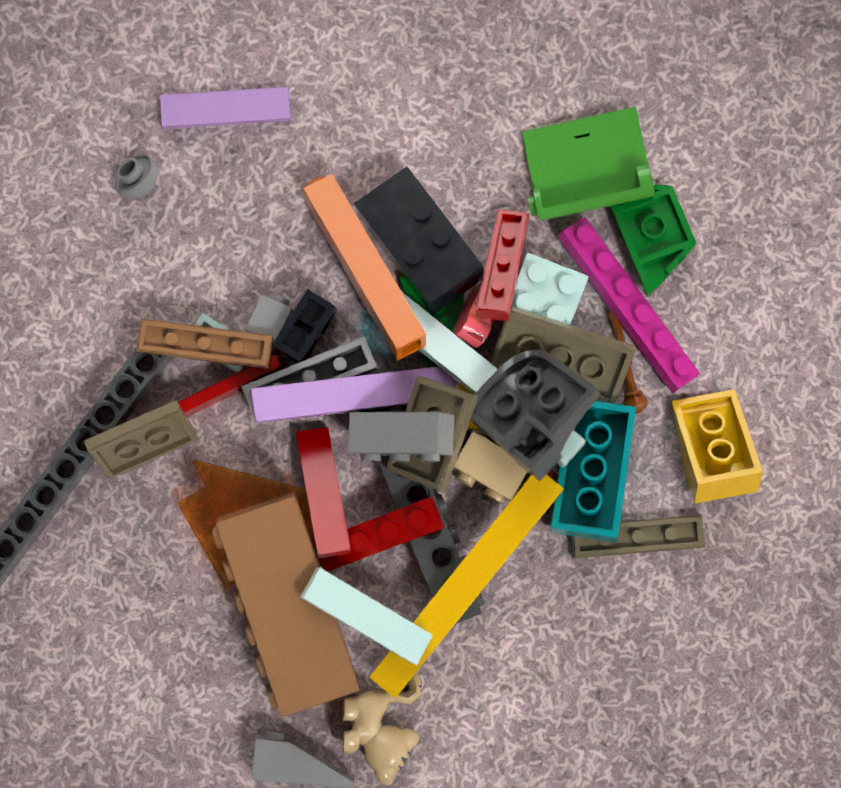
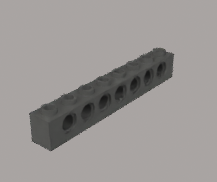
(425, 545)

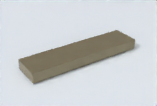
(646, 536)

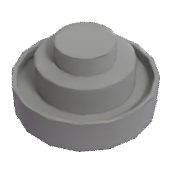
(135, 176)

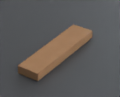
(204, 343)

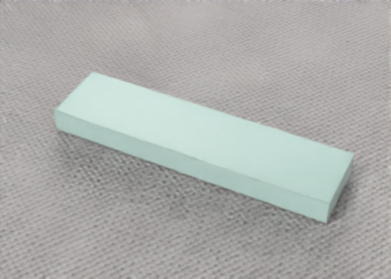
(366, 616)

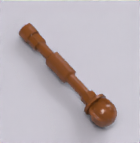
(633, 397)

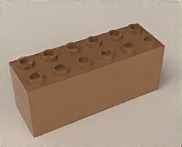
(296, 641)

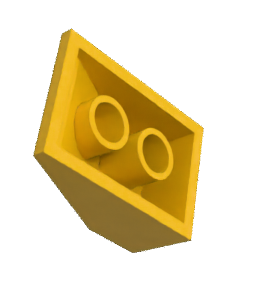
(716, 446)

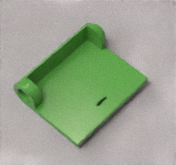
(587, 164)

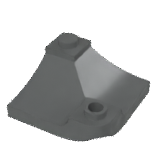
(533, 409)

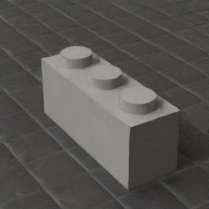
(401, 435)

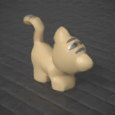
(385, 746)

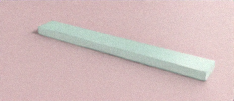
(468, 366)

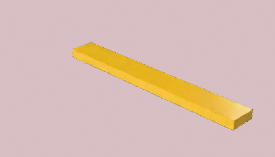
(472, 577)

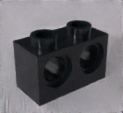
(305, 327)

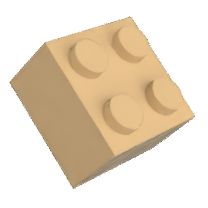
(489, 468)

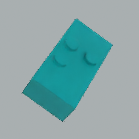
(596, 475)

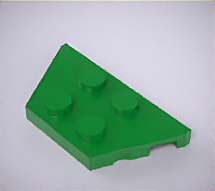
(654, 235)

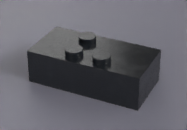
(420, 240)

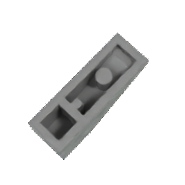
(289, 762)

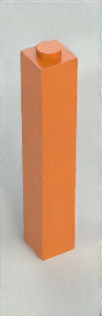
(364, 267)

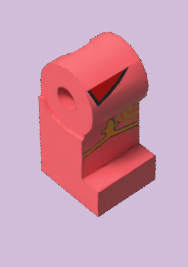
(468, 326)

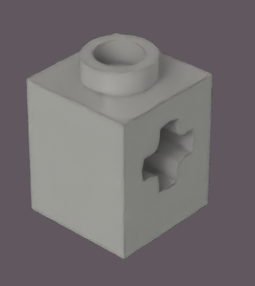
(269, 316)

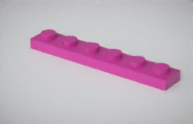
(628, 304)

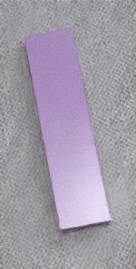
(225, 107)

